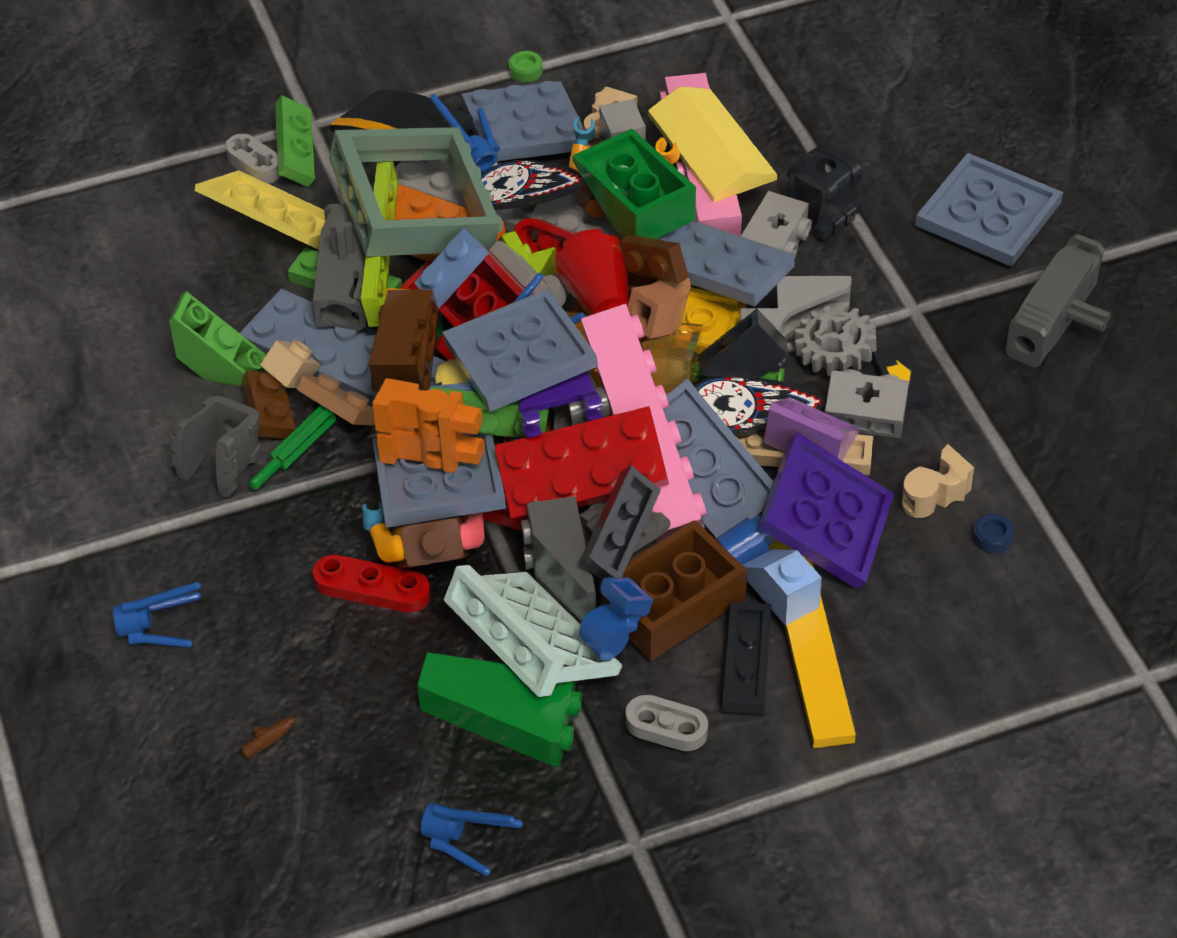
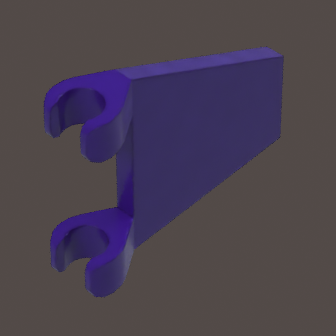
(565, 392)

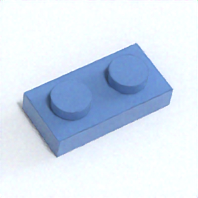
(452, 266)

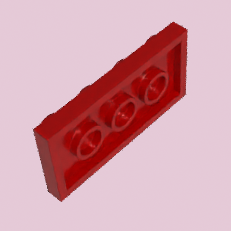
(580, 461)

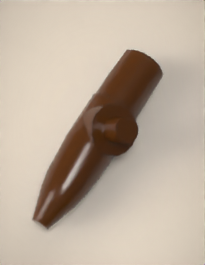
(266, 737)

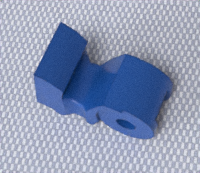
(608, 626)

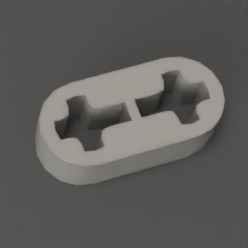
(249, 161)

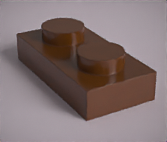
(654, 259)
(270, 399)

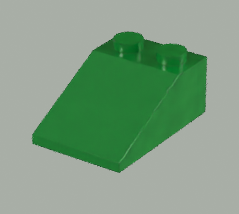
(637, 186)

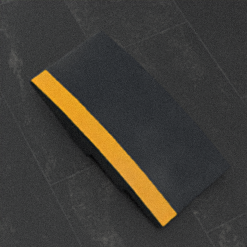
(398, 111)

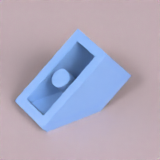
(785, 583)

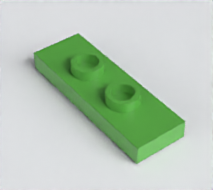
(294, 141)

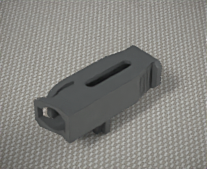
(339, 272)
(1057, 301)

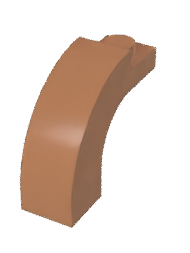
(658, 304)

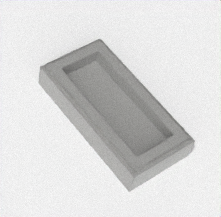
(517, 266)

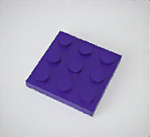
(826, 511)

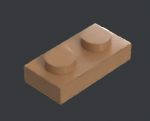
(347, 405)

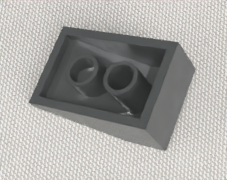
(555, 554)

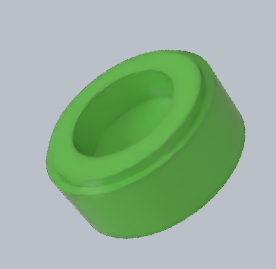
(525, 66)

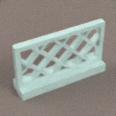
(518, 642)

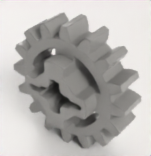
(835, 339)

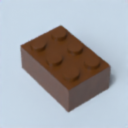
(690, 585)

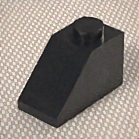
(746, 350)

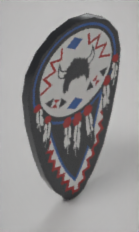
(529, 183)
(746, 401)

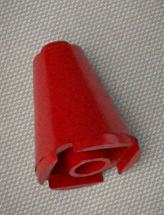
(593, 270)

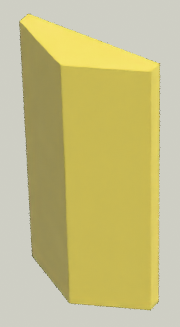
(710, 142)
(267, 205)

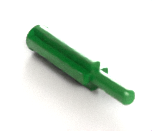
(295, 444)

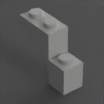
(799, 296)

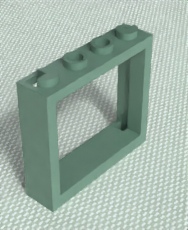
(410, 236)

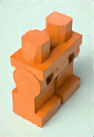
(426, 426)

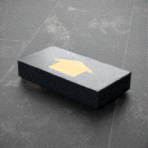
(900, 362)

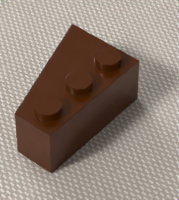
(405, 339)

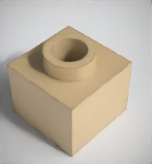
(290, 362)

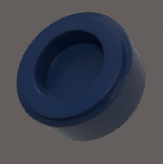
(993, 533)

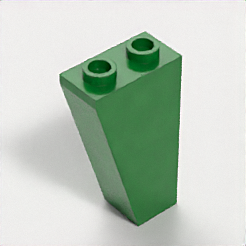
(499, 705)

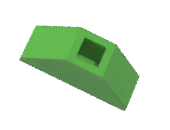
(210, 344)

